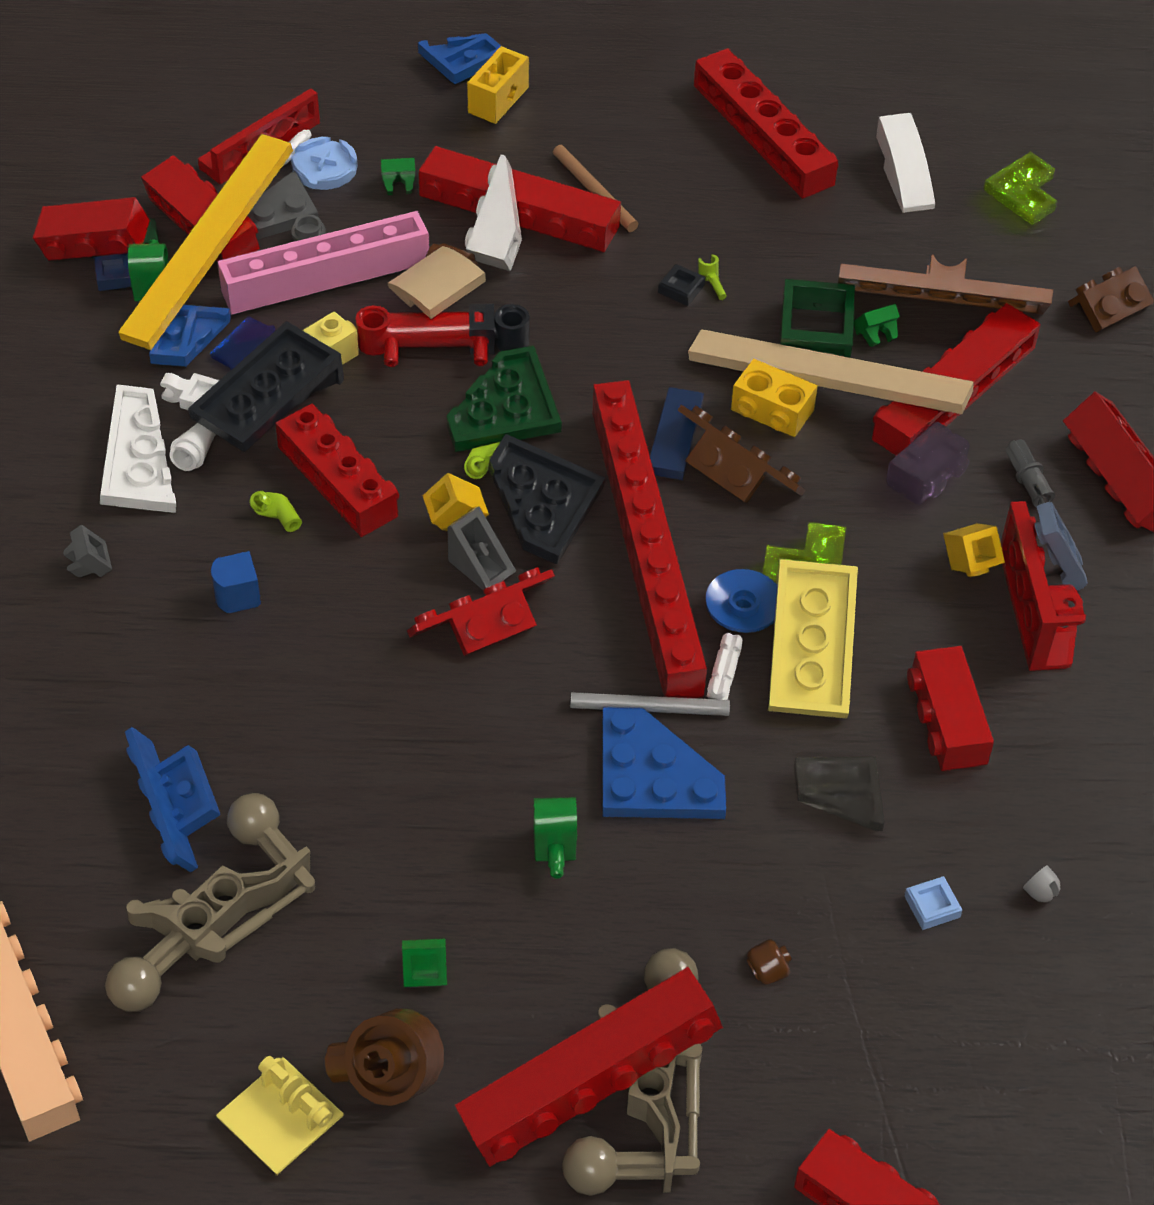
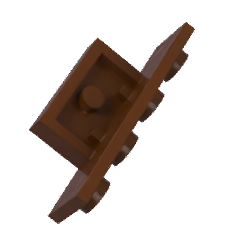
(730, 463)

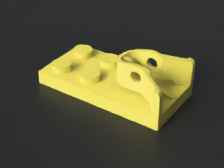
(813, 639)

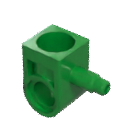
(145, 266)
(555, 832)

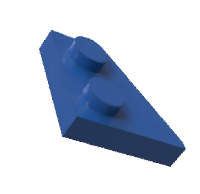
(460, 55)
(189, 334)

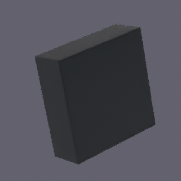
(681, 284)

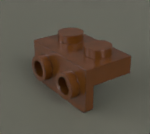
(1114, 298)

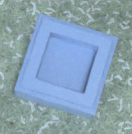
(933, 903)

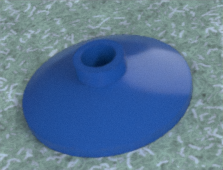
(742, 589)

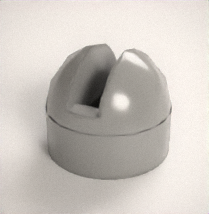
(1043, 885)

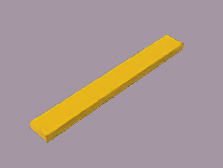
(205, 242)

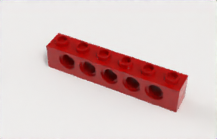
(766, 123)

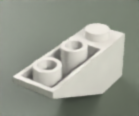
(497, 227)

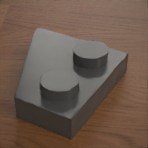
(281, 206)

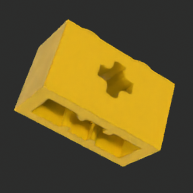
(498, 84)

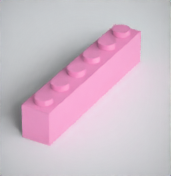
(323, 262)

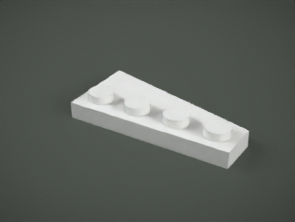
(135, 456)

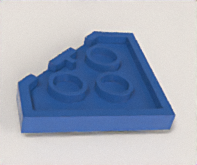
(655, 772)

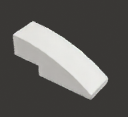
(905, 162)

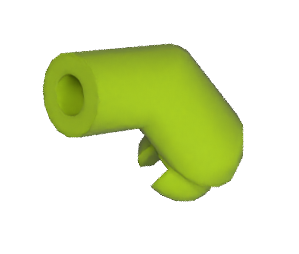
(478, 460)
(276, 506)

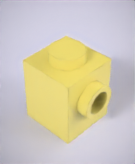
(337, 334)

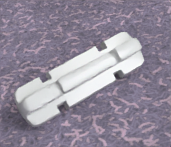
(724, 667)

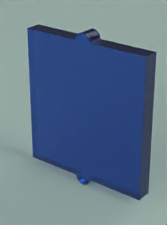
(241, 342)

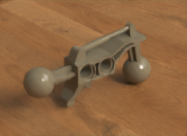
(252, 820)
(593, 1164)

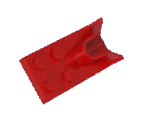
(1036, 605)

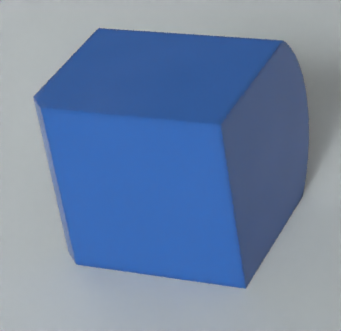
(235, 582)

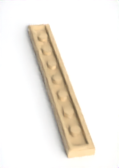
(835, 371)

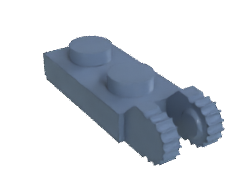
(1060, 545)

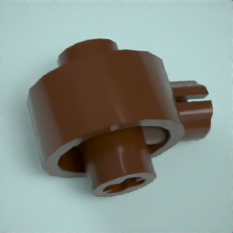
(388, 1057)

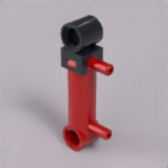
(478, 329)

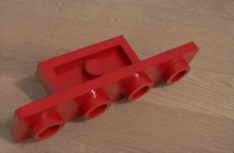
(487, 619)

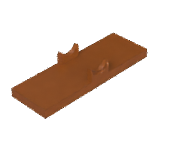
(945, 285)

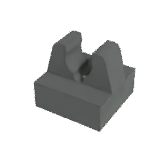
(88, 553)

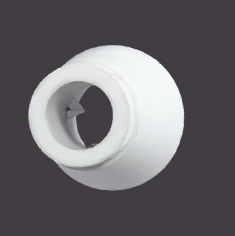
(191, 447)

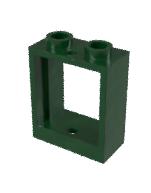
(821, 297)

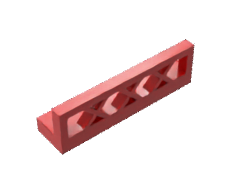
(281, 124)

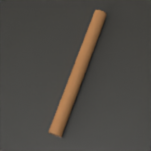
(591, 183)

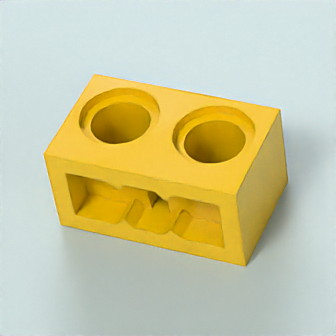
(774, 397)

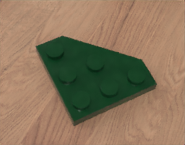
(506, 400)

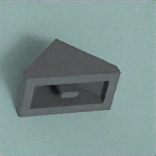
(477, 551)

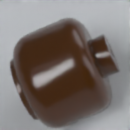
(769, 961)

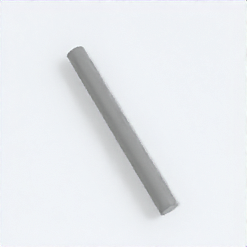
(651, 703)

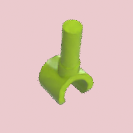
(711, 272)

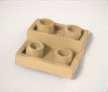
(437, 281)

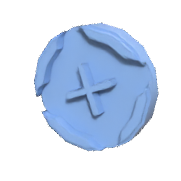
(324, 163)

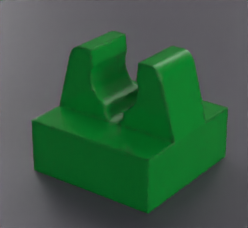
(398, 171)
(880, 319)
(424, 962)

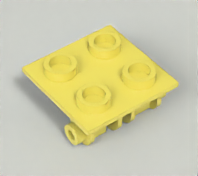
(279, 1114)

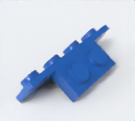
(177, 795)

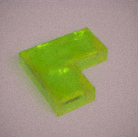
(1019, 187)
(822, 545)

